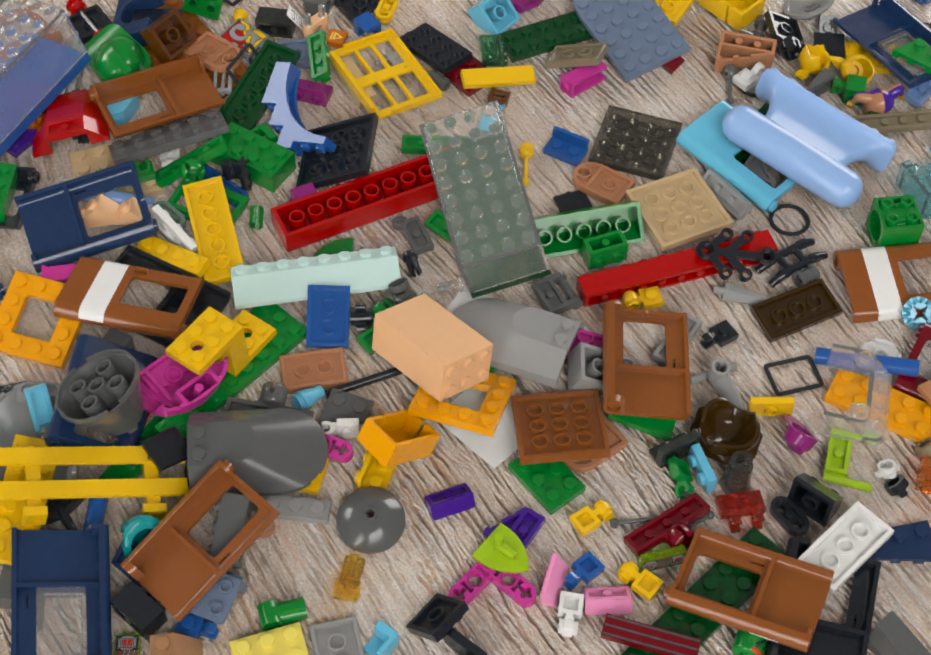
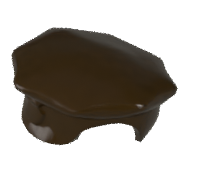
(726, 430)

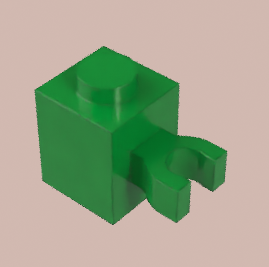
(850, 88)

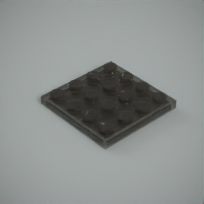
(635, 143)

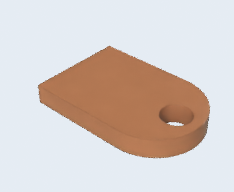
(214, 52)
(602, 182)
(616, 442)

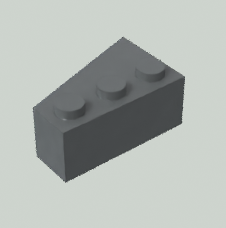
(232, 517)

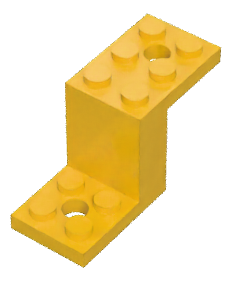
(221, 339)

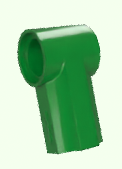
(275, 614)

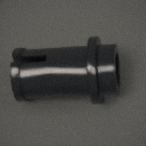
(411, 261)

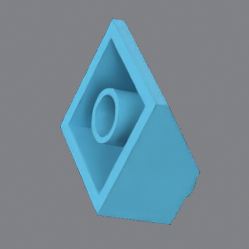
(494, 15)

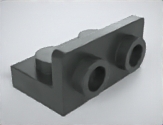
(677, 446)

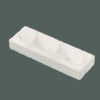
(172, 230)

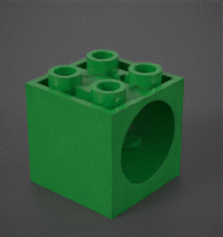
(894, 221)

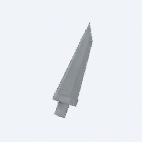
(737, 294)

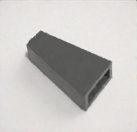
(894, 638)

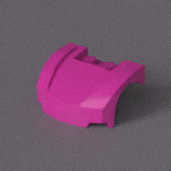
(174, 389)

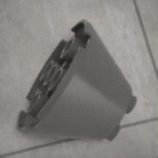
(103, 393)

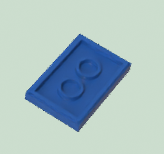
(328, 316)

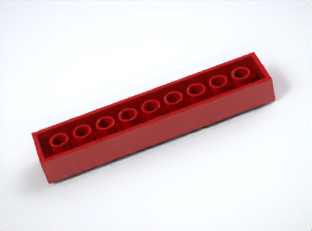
(354, 203)

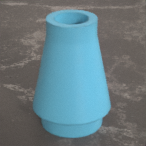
(308, 397)

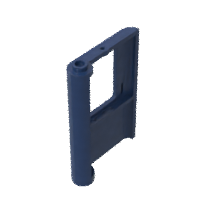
(62, 432)

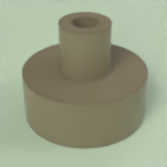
(923, 448)

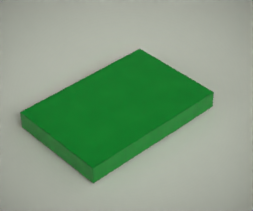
(655, 427)

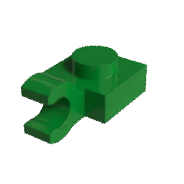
(680, 471)

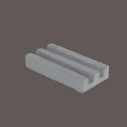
(222, 91)

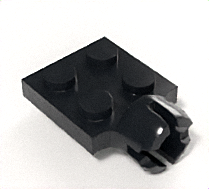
(786, 33)

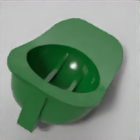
(116, 53)

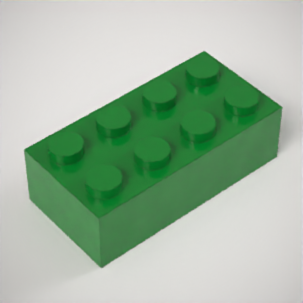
(268, 161)

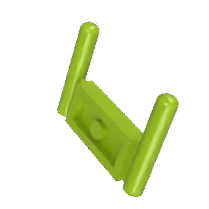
(837, 465)

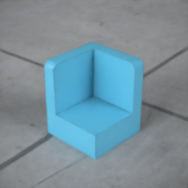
(383, 641)

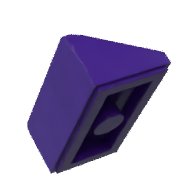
(450, 501)

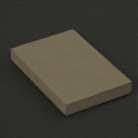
(577, 55)

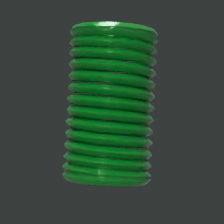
(256, 218)

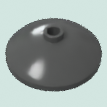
(374, 533)

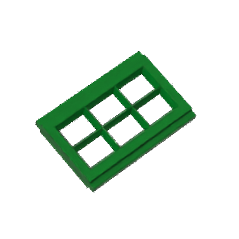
(232, 196)

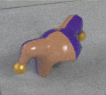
(878, 99)

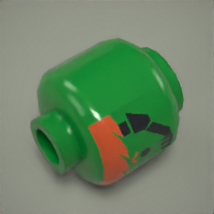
(748, 644)

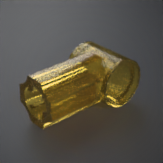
(348, 585)

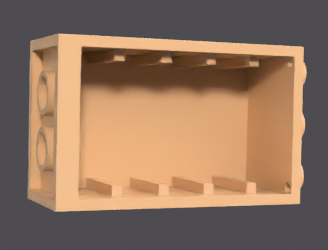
(432, 347)

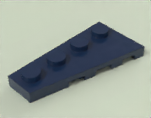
(907, 543)

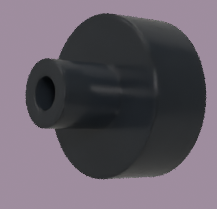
(897, 486)

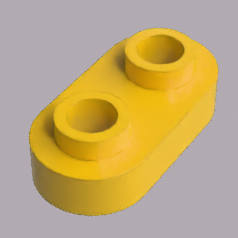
(386, 10)

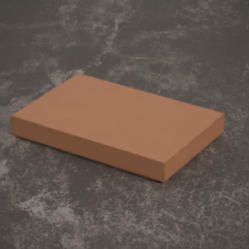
(314, 368)

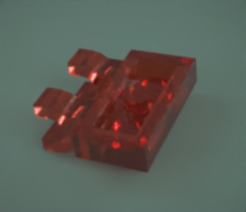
(741, 504)

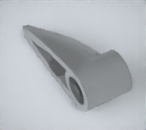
(723, 383)

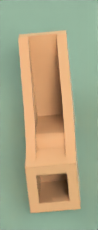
(104, 212)

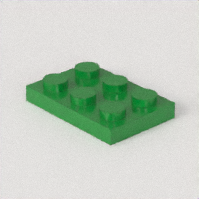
(548, 483)

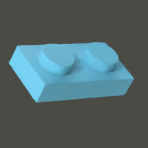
(704, 472)

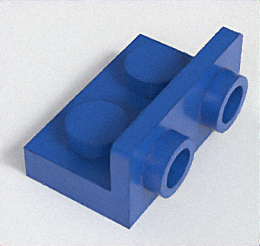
(567, 146)

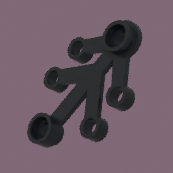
(732, 254)

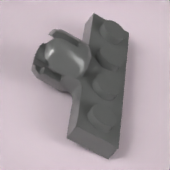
(269, 399)

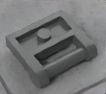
(552, 298)

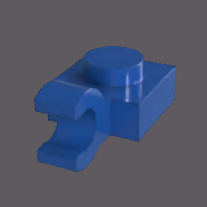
(585, 569)
(196, 626)

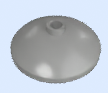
(806, 8)

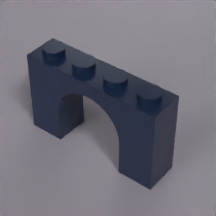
(125, 12)

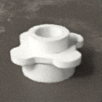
(887, 469)

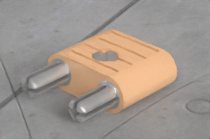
(316, 22)

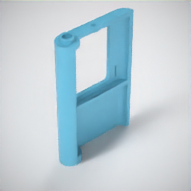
(710, 146)

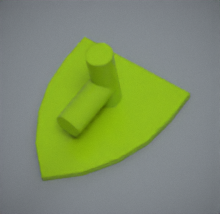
(503, 552)

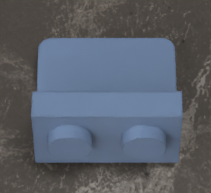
(219, 600)

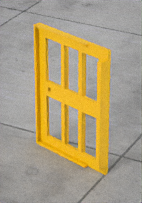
(409, 65)

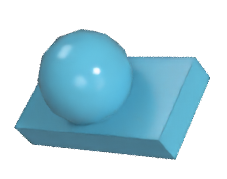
(39, 405)

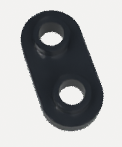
(791, 516)

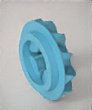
(909, 312)

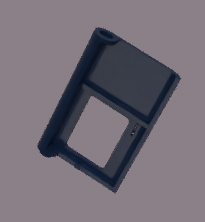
(56, 224)

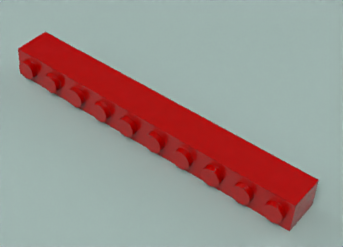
(661, 271)

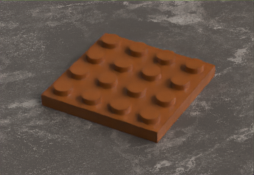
(560, 427)

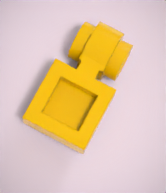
(647, 297)
(587, 520)
(644, 583)

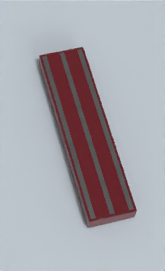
(648, 637)

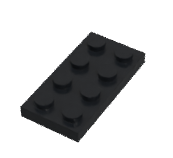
(436, 48)

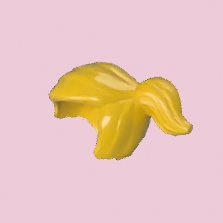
(812, 61)
(855, 65)

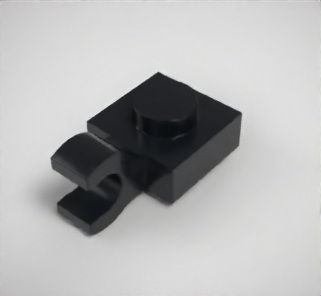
(721, 334)

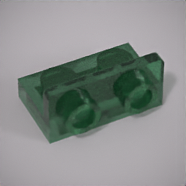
(493, 50)

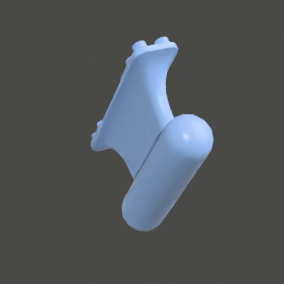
(807, 139)

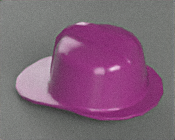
(798, 436)

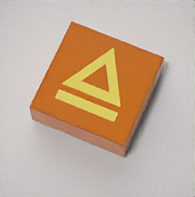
(336, 38)

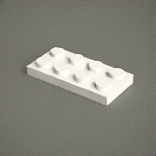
(848, 544)

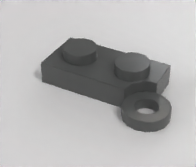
(415, 234)

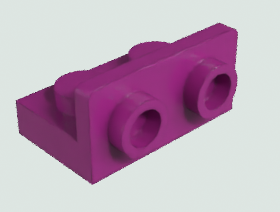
(314, 92)

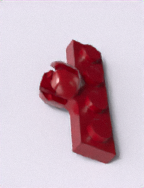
(668, 527)

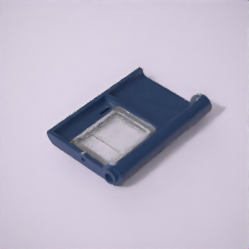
(883, 29)
(61, 592)

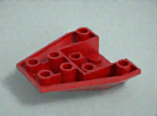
(69, 117)

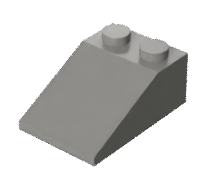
(586, 367)

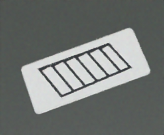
(295, 17)

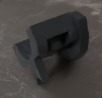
(236, 170)

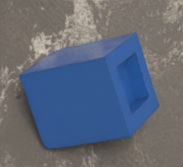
(365, 23)

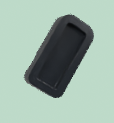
(462, 644)

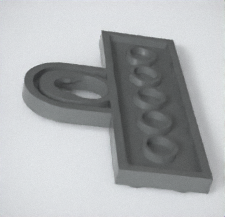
(169, 138)

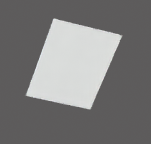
(490, 449)

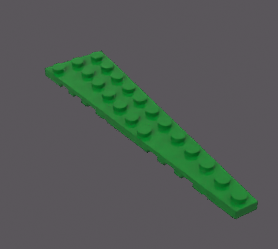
(289, 335)

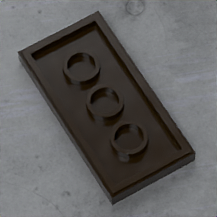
(796, 310)

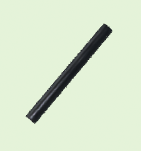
(366, 381)

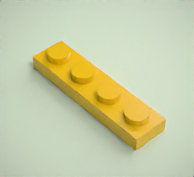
(175, 255)

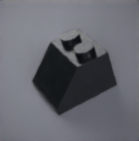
(814, 498)

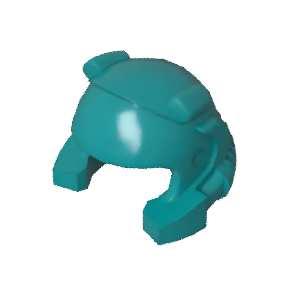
(136, 530)

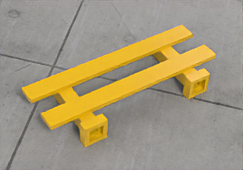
(35, 489)

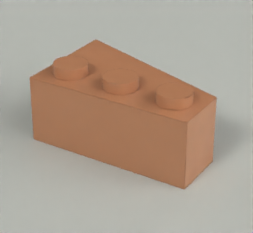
(744, 51)

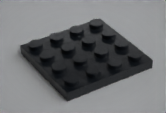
(351, 157)

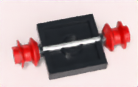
(86, 20)

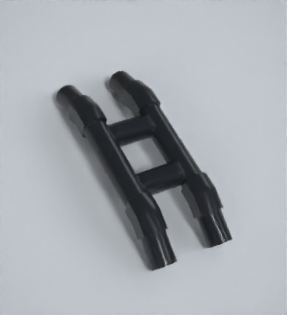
(788, 269)

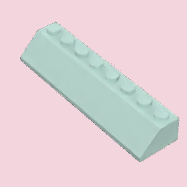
(289, 279)

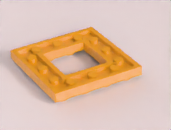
(62, 341)
(484, 421)

